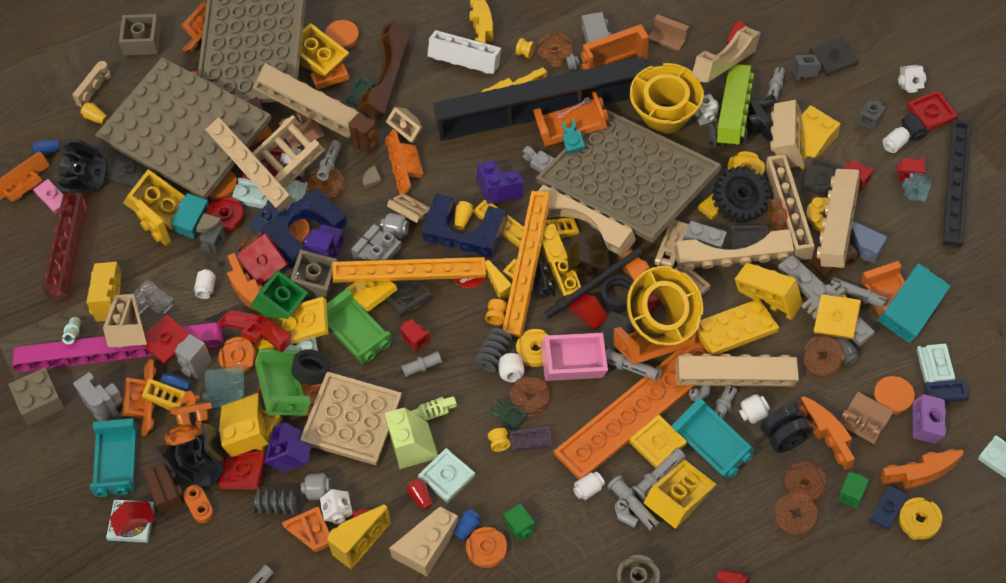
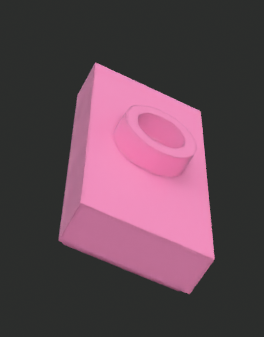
(49, 195)

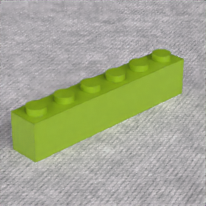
(735, 104)

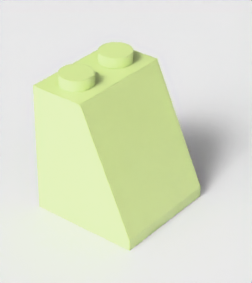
(410, 438)

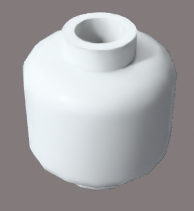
(511, 367)
(754, 409)

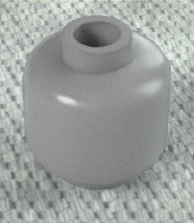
(395, 225)
(316, 486)

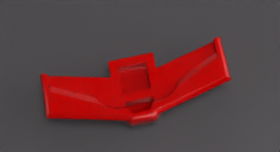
(256, 328)

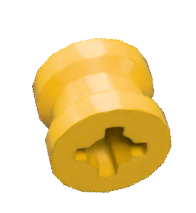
(525, 48)
(499, 439)

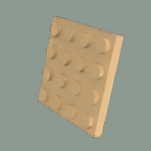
(350, 418)

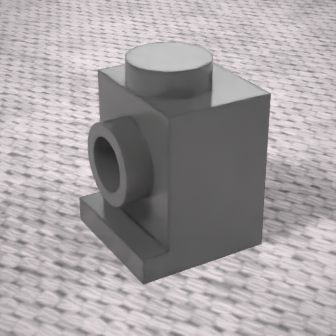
(805, 66)
(874, 111)
(212, 239)

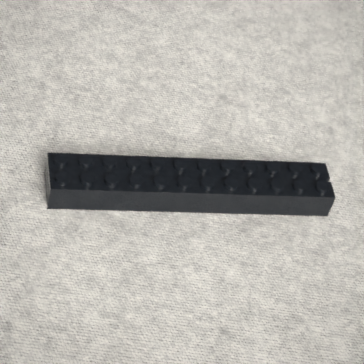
(516, 102)

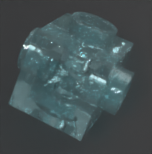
(917, 186)

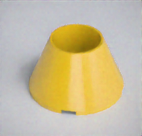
(666, 85)
(679, 297)

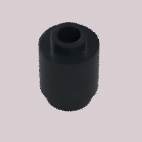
(914, 127)

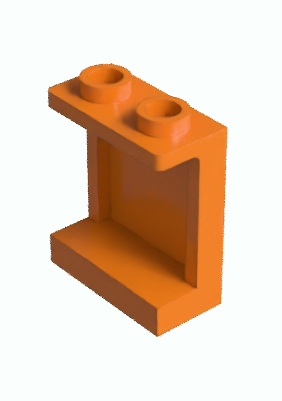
(884, 282)

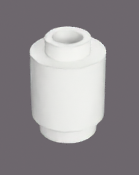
(896, 139)
(204, 284)
(588, 485)

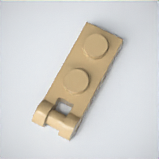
(91, 83)
(674, 233)

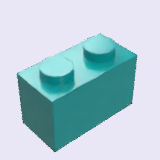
(189, 215)

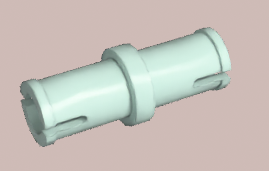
(71, 330)

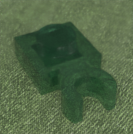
(359, 87)
(511, 415)

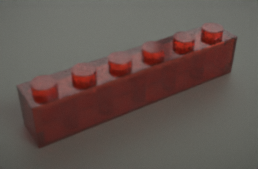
(64, 246)

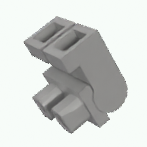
(376, 246)
(98, 400)

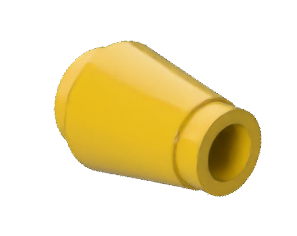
(93, 113)
(462, 214)

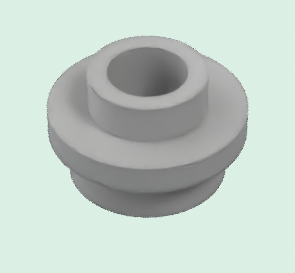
(572, 62)

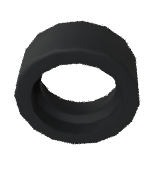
(612, 281)
(307, 376)

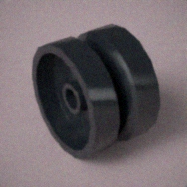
(786, 428)

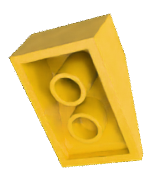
(319, 51)
(817, 132)
(157, 195)
(243, 425)
(679, 493)
(357, 535)

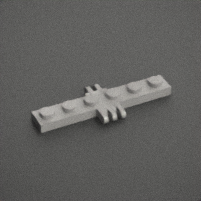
(813, 288)

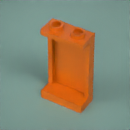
(615, 47)
(587, 119)
(639, 349)

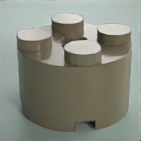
(638, 567)

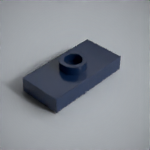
(265, 215)
(949, 390)
(888, 507)

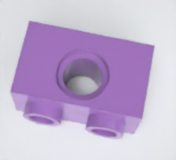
(929, 419)

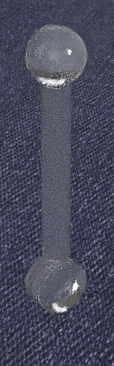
(560, 115)

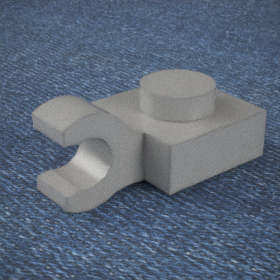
(538, 161)

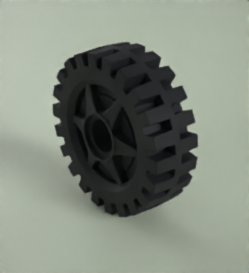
(750, 185)

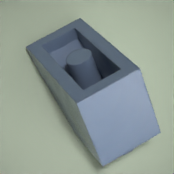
(867, 242)

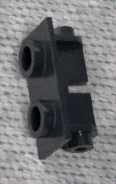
(545, 284)

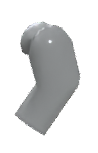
(702, 392)
(623, 513)

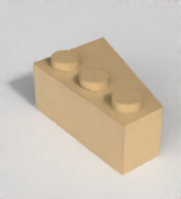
(786, 132)
(124, 323)
(426, 541)

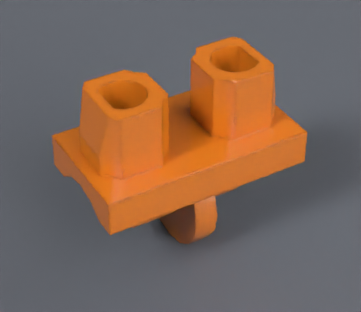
(182, 412)

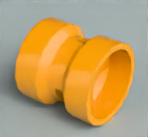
(496, 312)

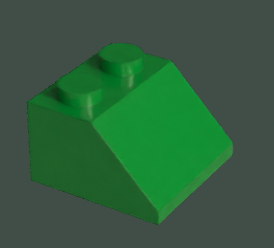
(278, 297)

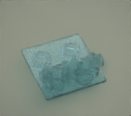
(224, 386)

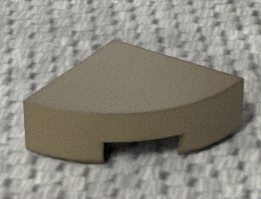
(371, 178)
(207, 223)

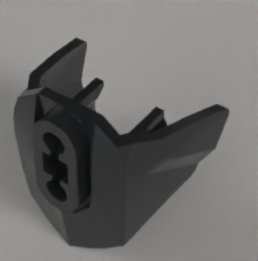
(79, 168)
(198, 461)

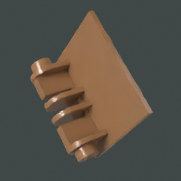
(307, 127)
(866, 417)

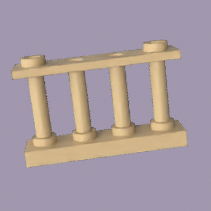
(298, 162)

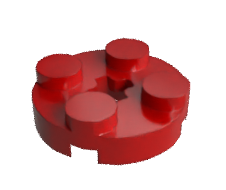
(234, 210)

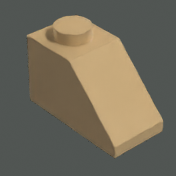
(404, 123)

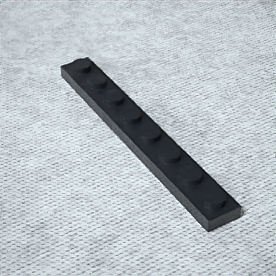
(957, 183)

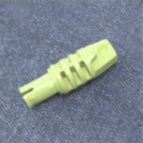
(435, 408)

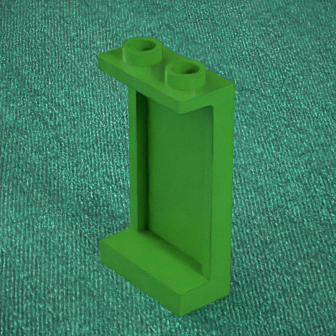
(356, 328)
(279, 388)

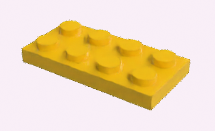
(305, 323)
(736, 327)

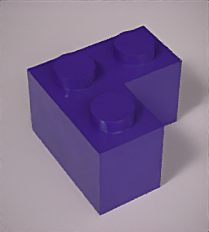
(496, 185)
(325, 241)
(286, 448)

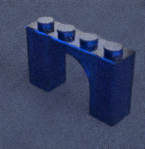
(312, 206)
(481, 241)

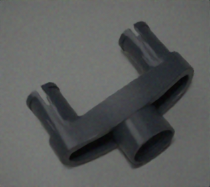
(757, 117)

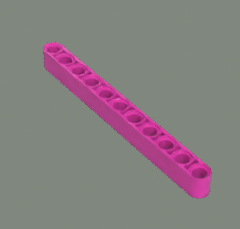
(96, 350)

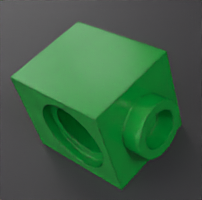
(853, 489)
(519, 522)

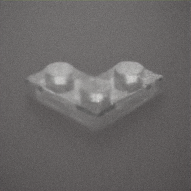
(150, 295)

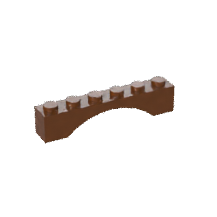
(393, 42)

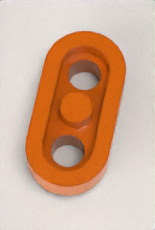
(198, 502)

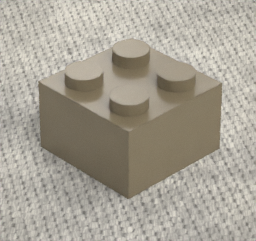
(140, 34)
(313, 273)
(36, 396)

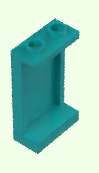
(914, 303)
(713, 439)
(114, 457)

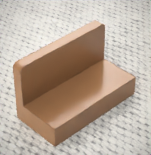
(669, 33)

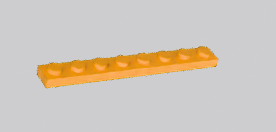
(526, 263)
(408, 269)

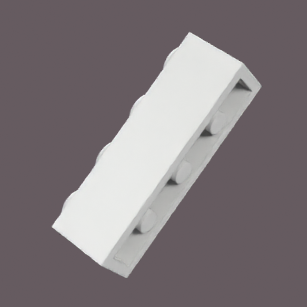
(464, 52)

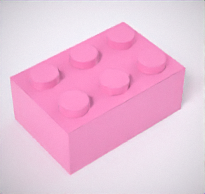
(574, 356)

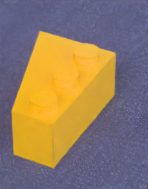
(103, 287)
(771, 287)

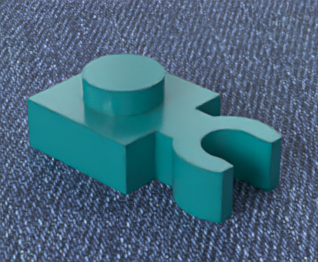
(572, 139)

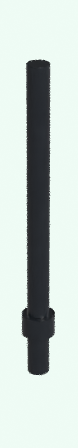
(562, 304)

